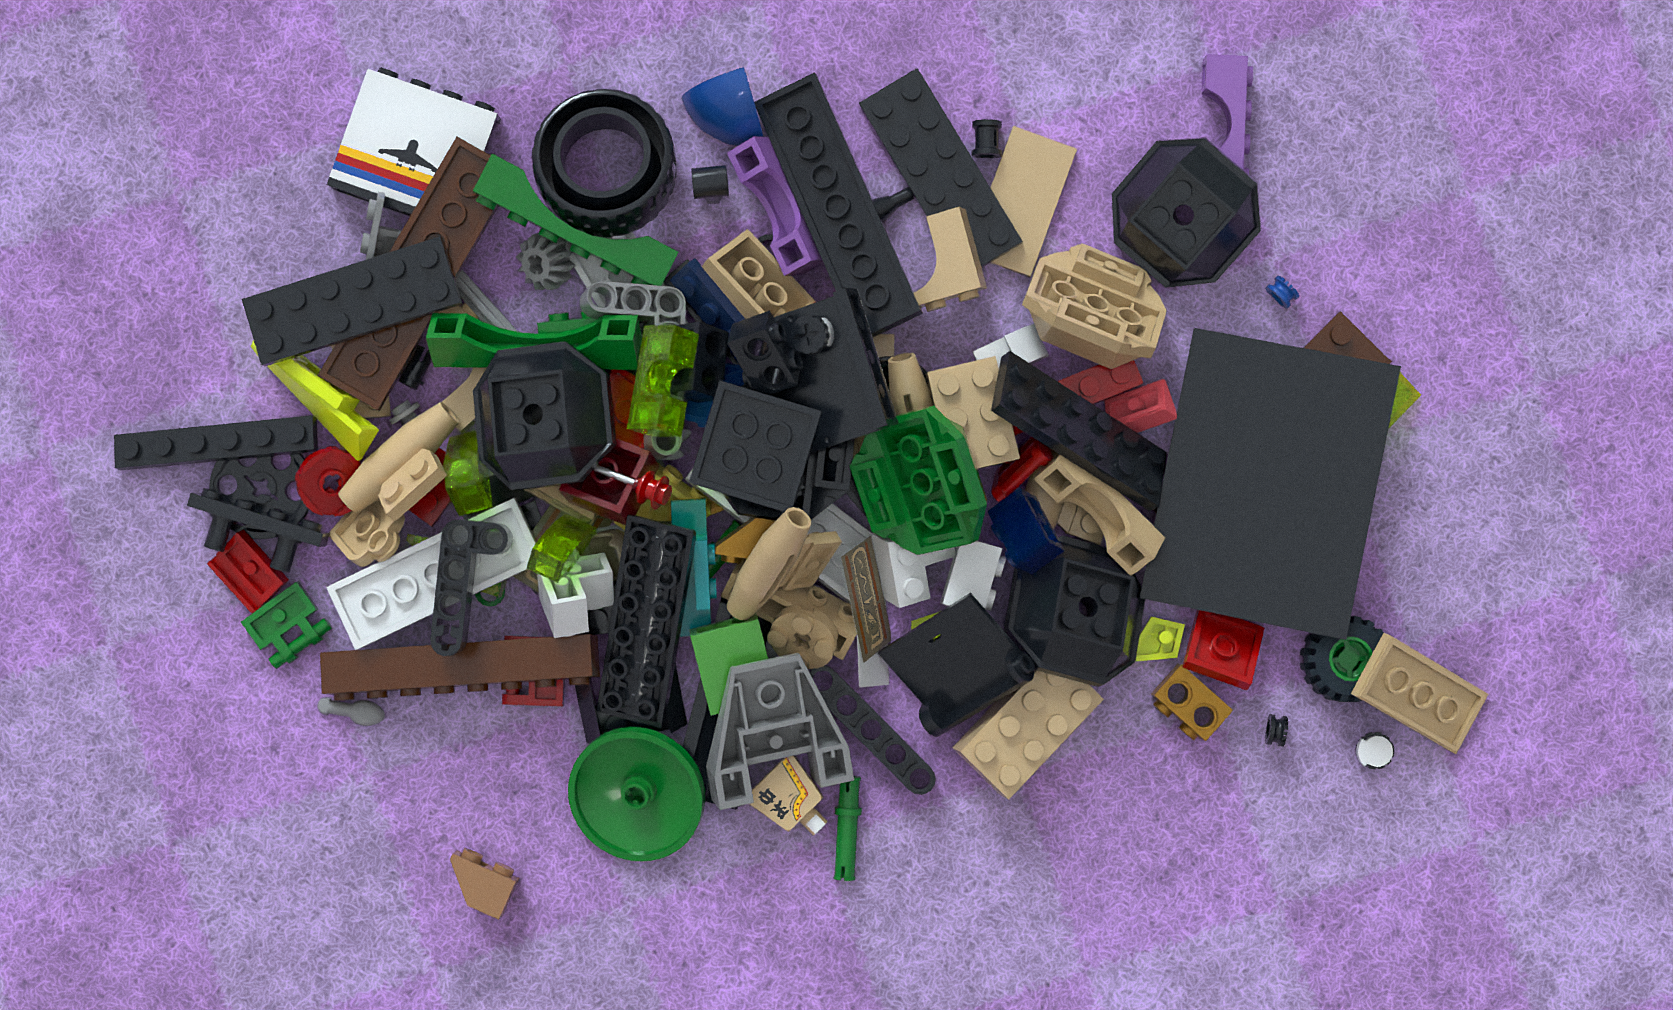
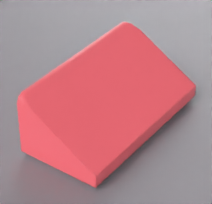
(1143, 406)

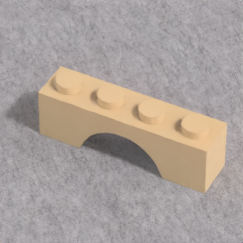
(1128, 534)

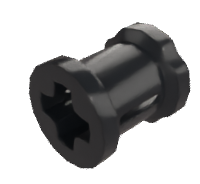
(986, 138)

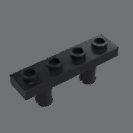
(243, 511)

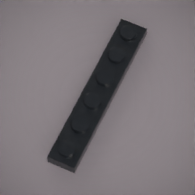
(216, 443)

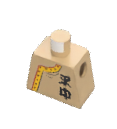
(789, 796)

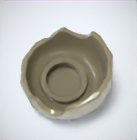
(611, 544)

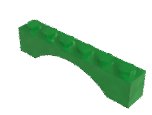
(509, 188)
(470, 343)

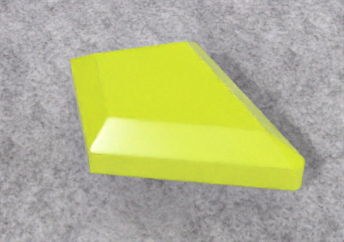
(1159, 640)

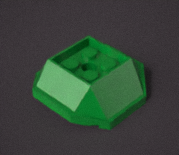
(921, 483)

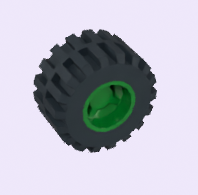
(1337, 663)

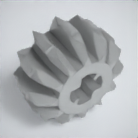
(545, 262)

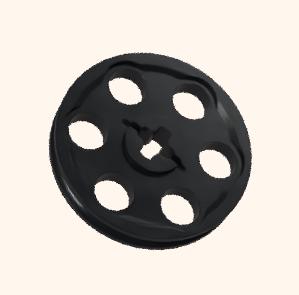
(277, 483)

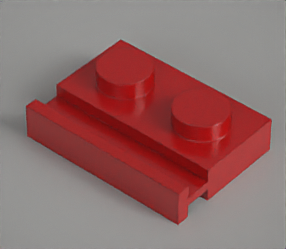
(247, 571)

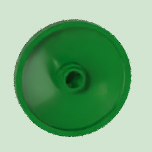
(636, 794)

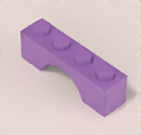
(1226, 83)
(763, 174)

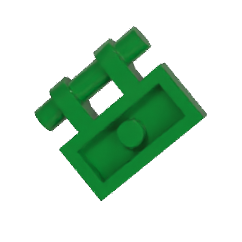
(281, 615)

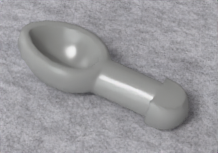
(360, 712)

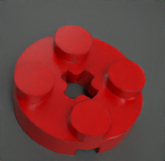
(312, 476)

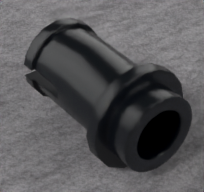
(415, 370)

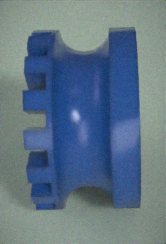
(1281, 292)

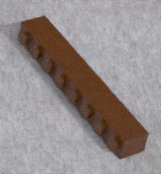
(476, 666)

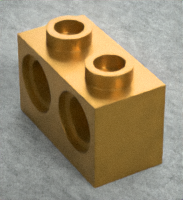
(1195, 696)

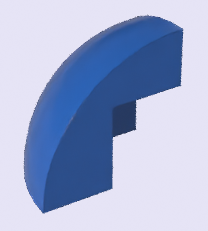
(724, 108)

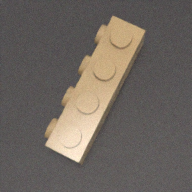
(810, 597)

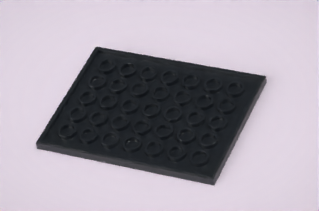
(1270, 482)

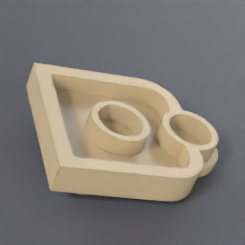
(367, 535)

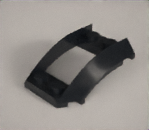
(598, 723)

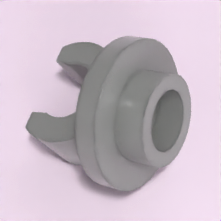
(404, 412)

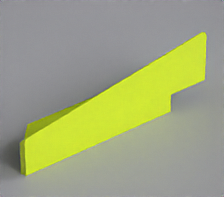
(327, 403)

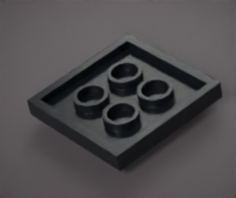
(755, 447)

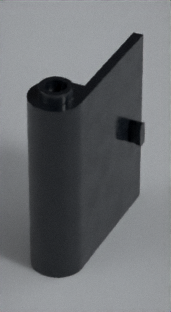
(960, 669)

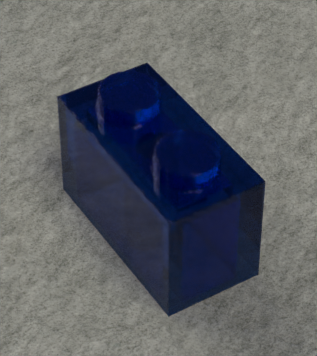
(1025, 531)

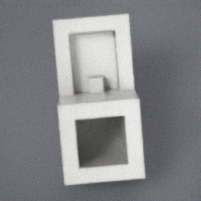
(1021, 342)

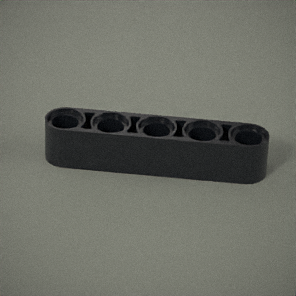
(879, 744)

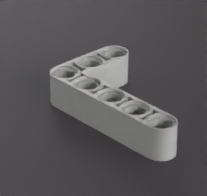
(649, 312)

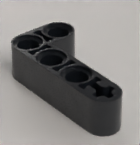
(463, 587)

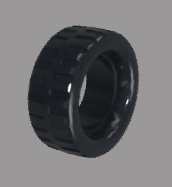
(616, 210)

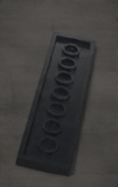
(837, 202)

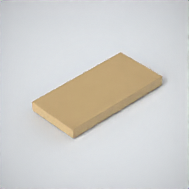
(1028, 191)
(1419, 693)

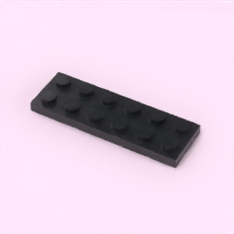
(937, 162)
(352, 301)
(1079, 431)

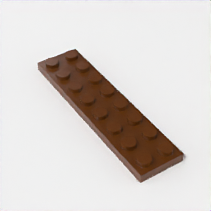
(448, 209)

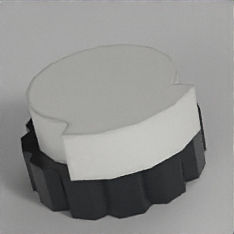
(811, 334)
(1374, 750)

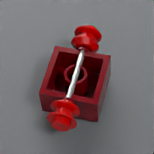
(620, 484)

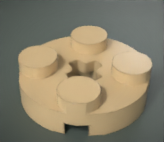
(815, 624)

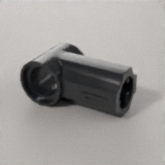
(710, 183)

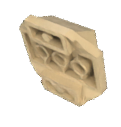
(1095, 306)

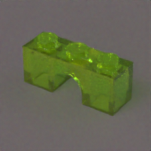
(662, 354)

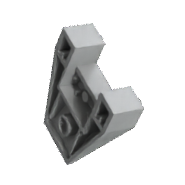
(768, 715)

